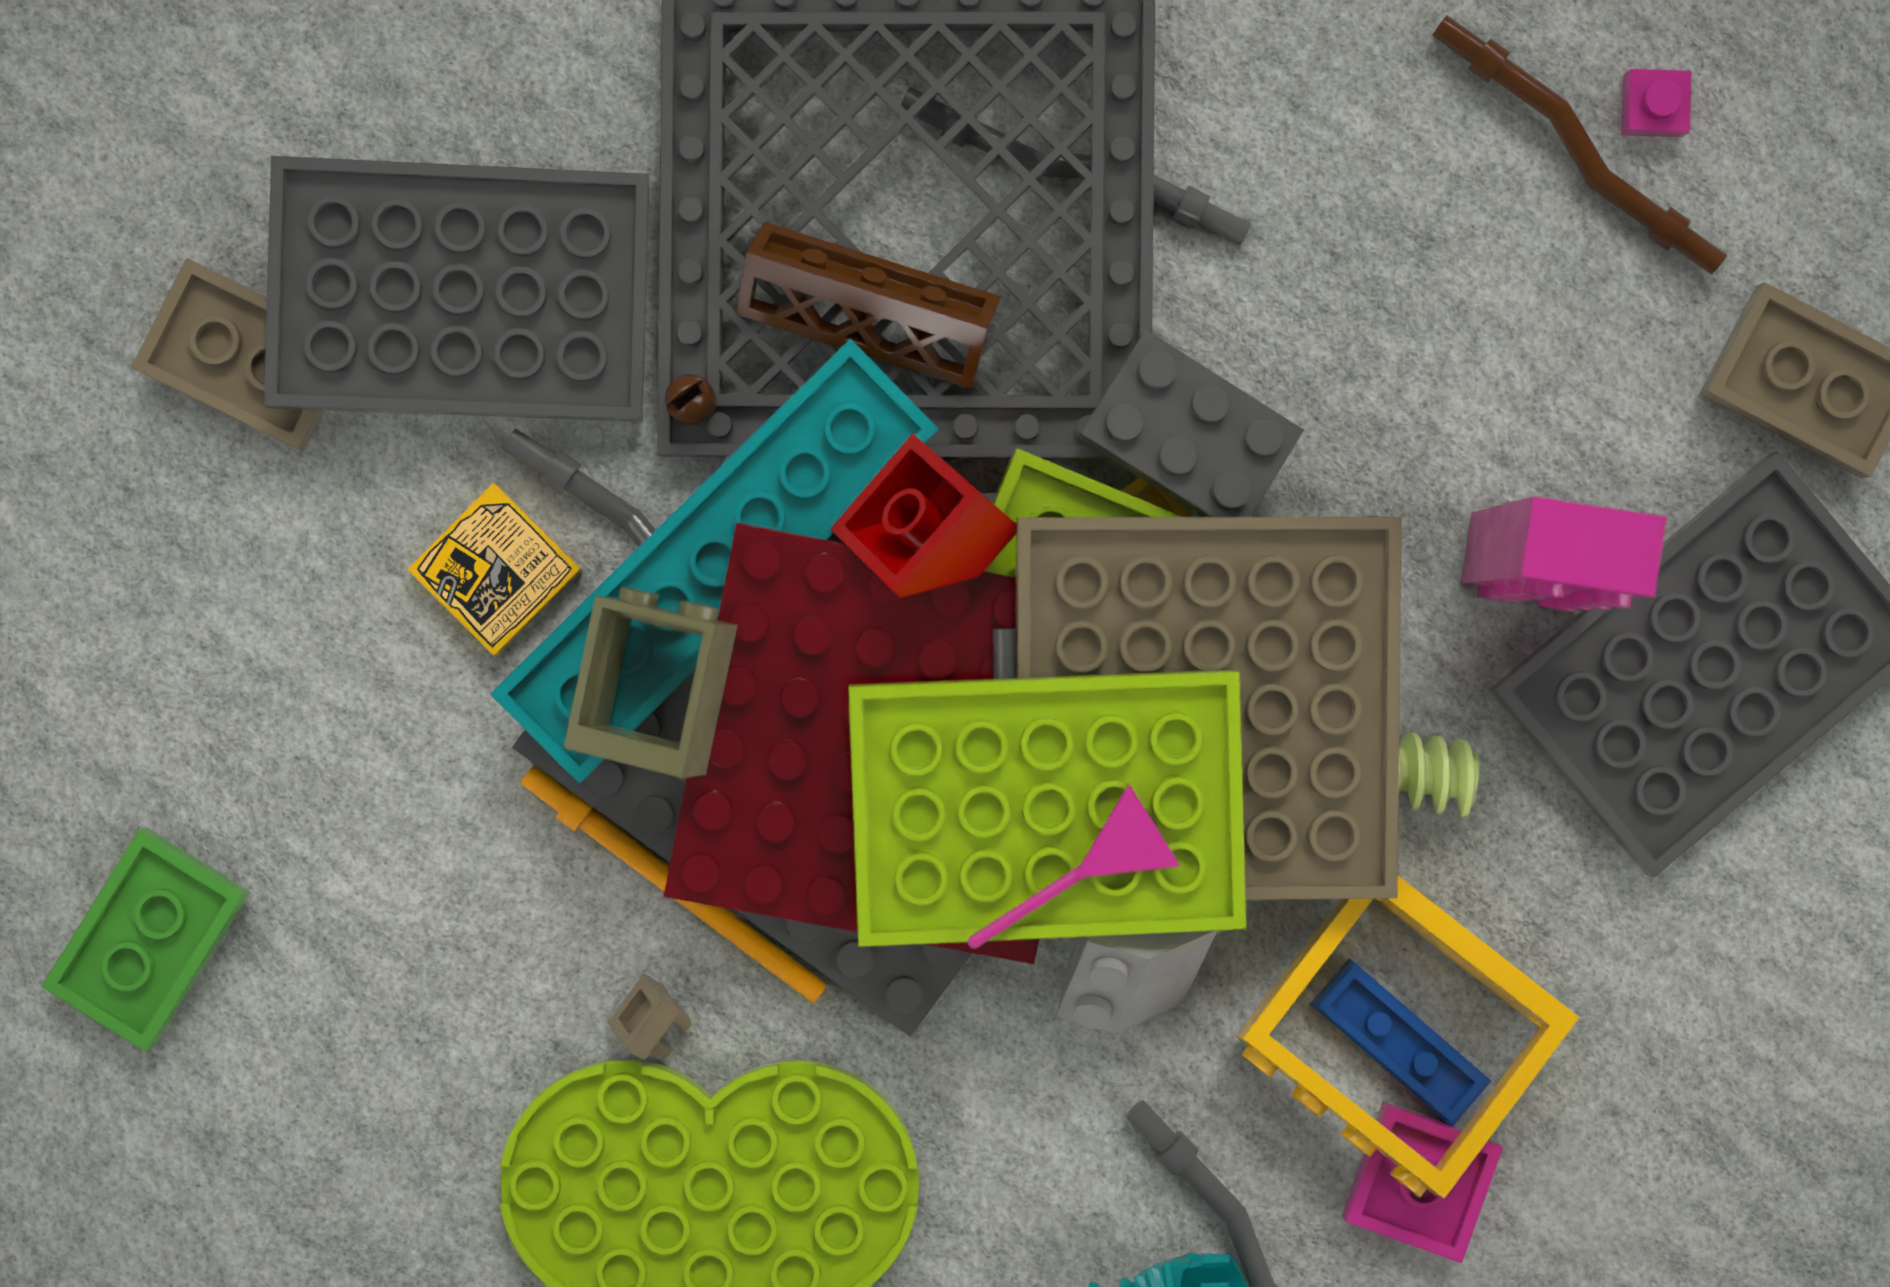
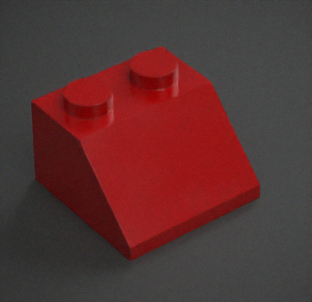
(923, 523)

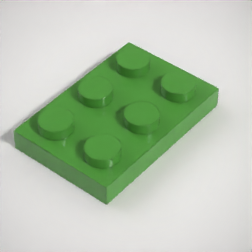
(145, 939)

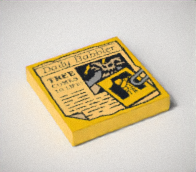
(495, 569)

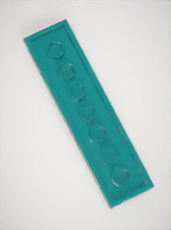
(786, 477)

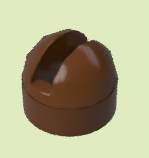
(698, 409)

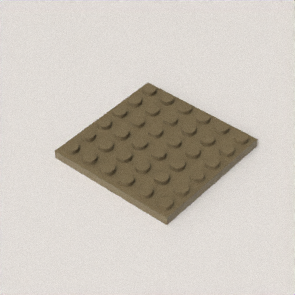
(1307, 623)

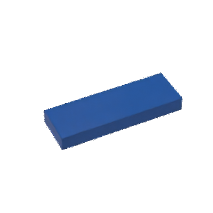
(1400, 1042)

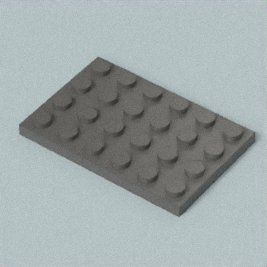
(456, 289)
(1719, 681)

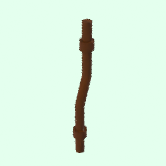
(1666, 227)

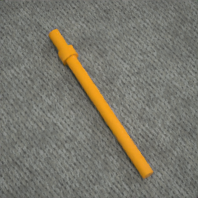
(579, 814)

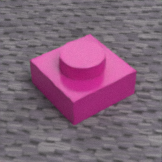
(1656, 103)

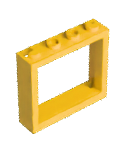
(1362, 1129)

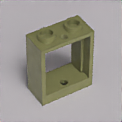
(599, 676)

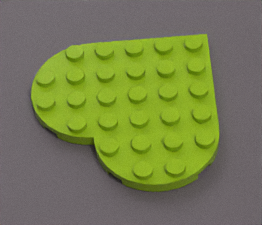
(660, 1184)

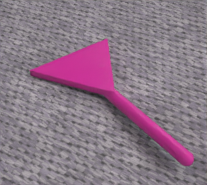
(1123, 845)

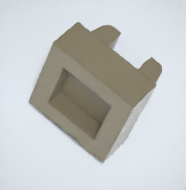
(646, 1017)

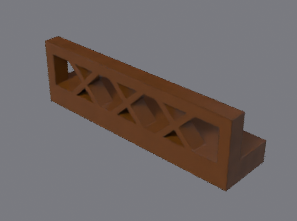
(868, 286)

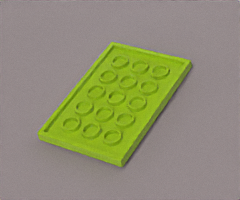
(1004, 783)

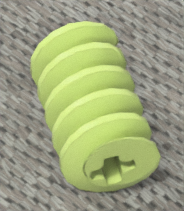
(1438, 772)

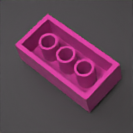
(1563, 554)

